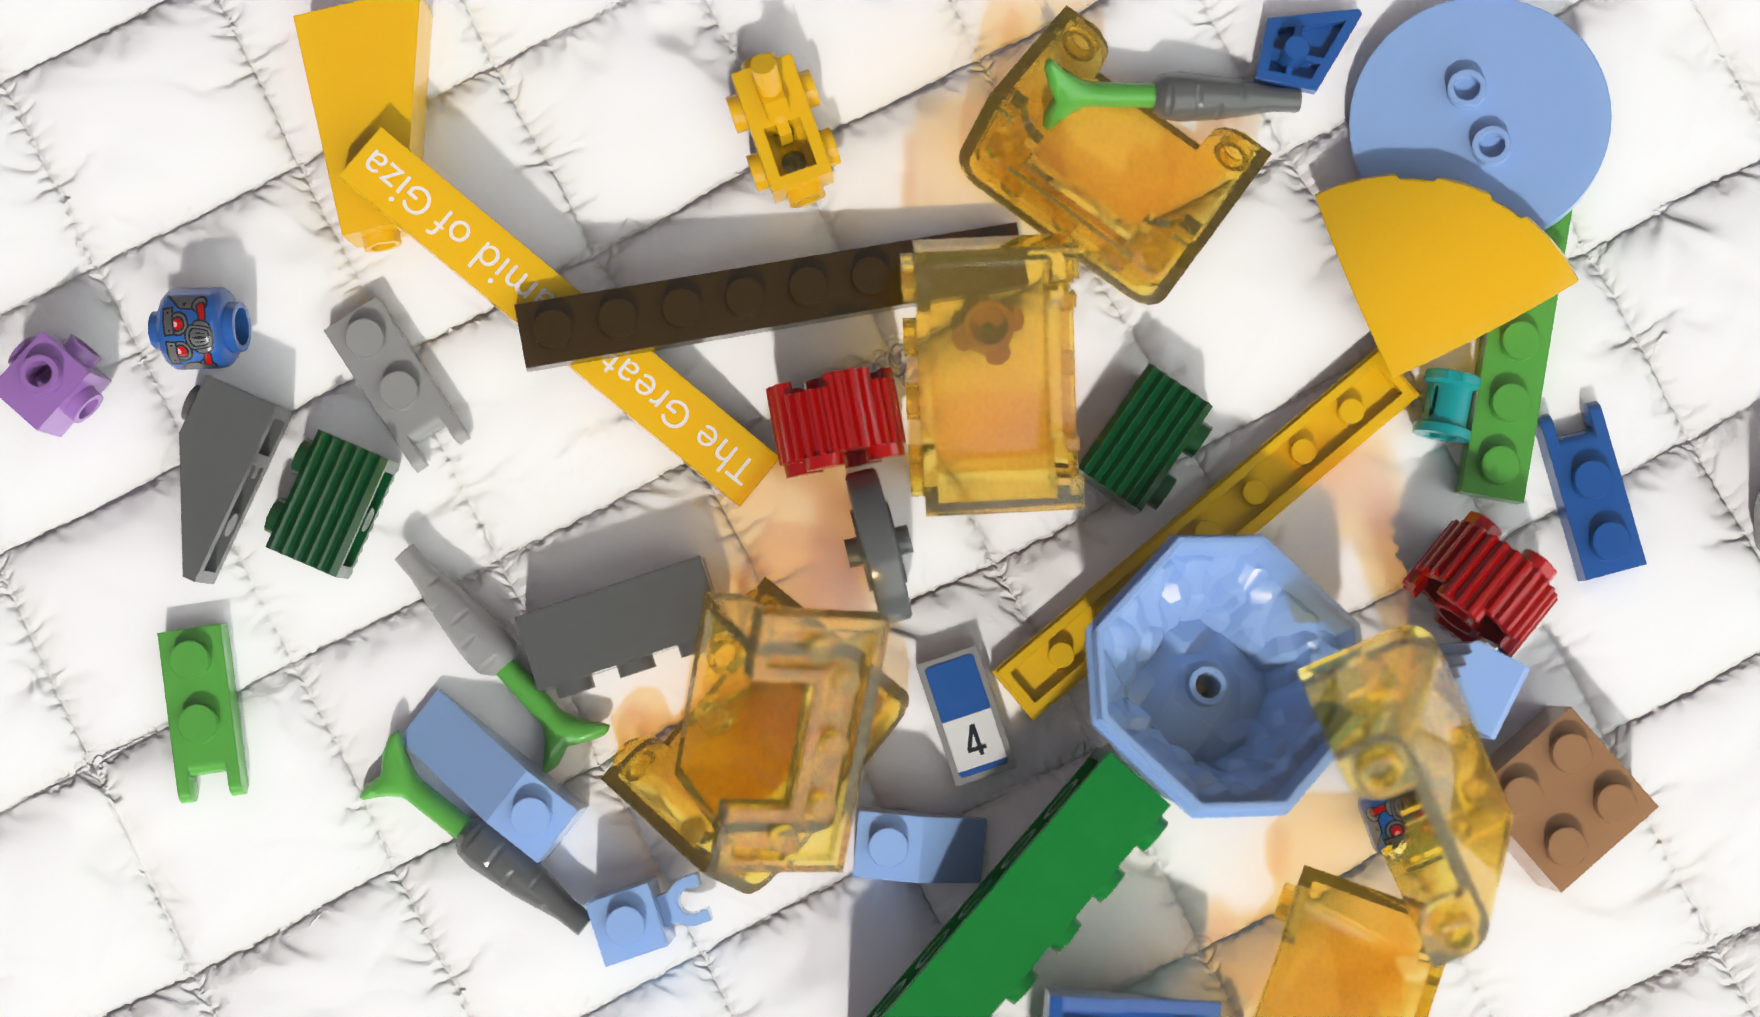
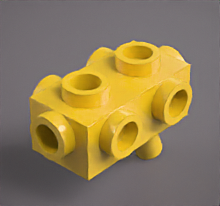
(776, 109)

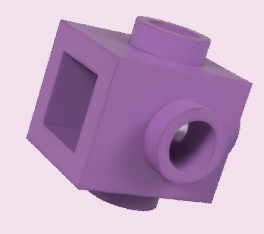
(53, 382)

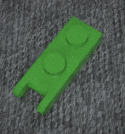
(202, 708)

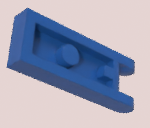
(1590, 496)

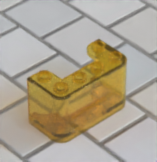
(993, 374)

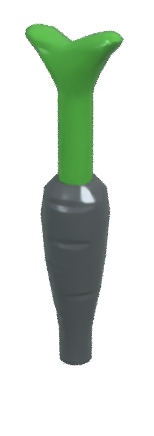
(1170, 96)
(476, 840)

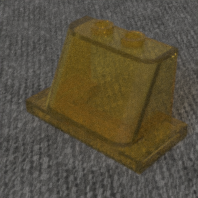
(779, 730)

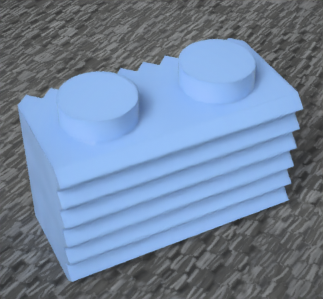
(1485, 681)

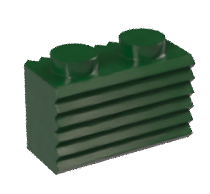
(1144, 441)
(330, 504)

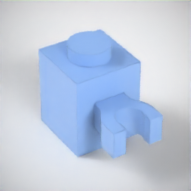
(641, 917)

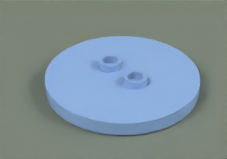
(1488, 101)

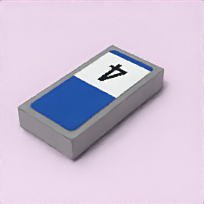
(966, 716)

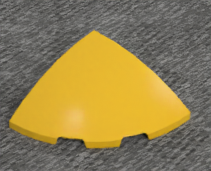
(1437, 262)

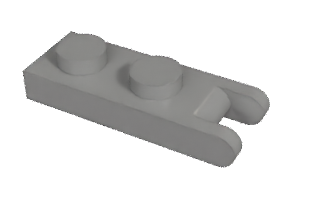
(394, 379)

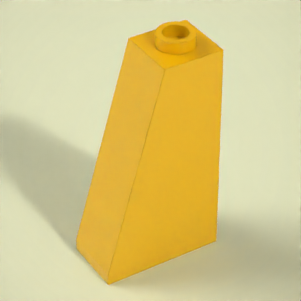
(366, 73)

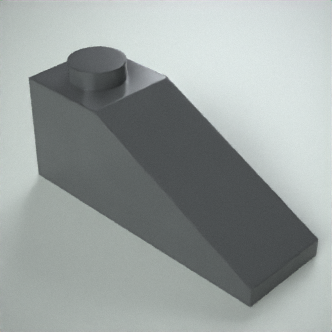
(222, 462)

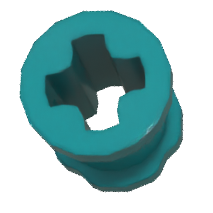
(1446, 405)

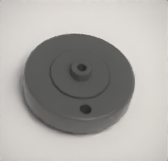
(878, 545)

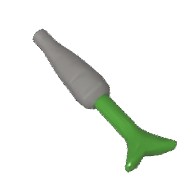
(493, 652)

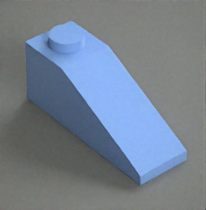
(493, 777)

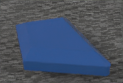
(1302, 48)

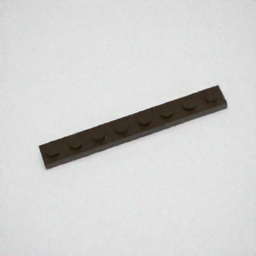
(718, 304)

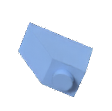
(918, 846)

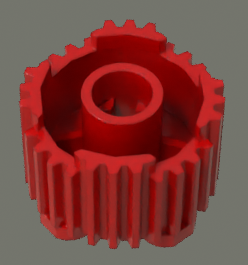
(836, 421)
(1483, 584)

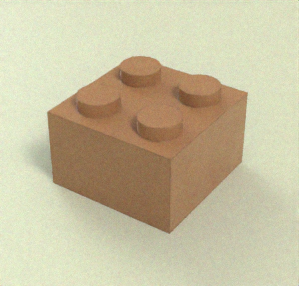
(1565, 797)

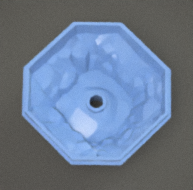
(1240, 625)

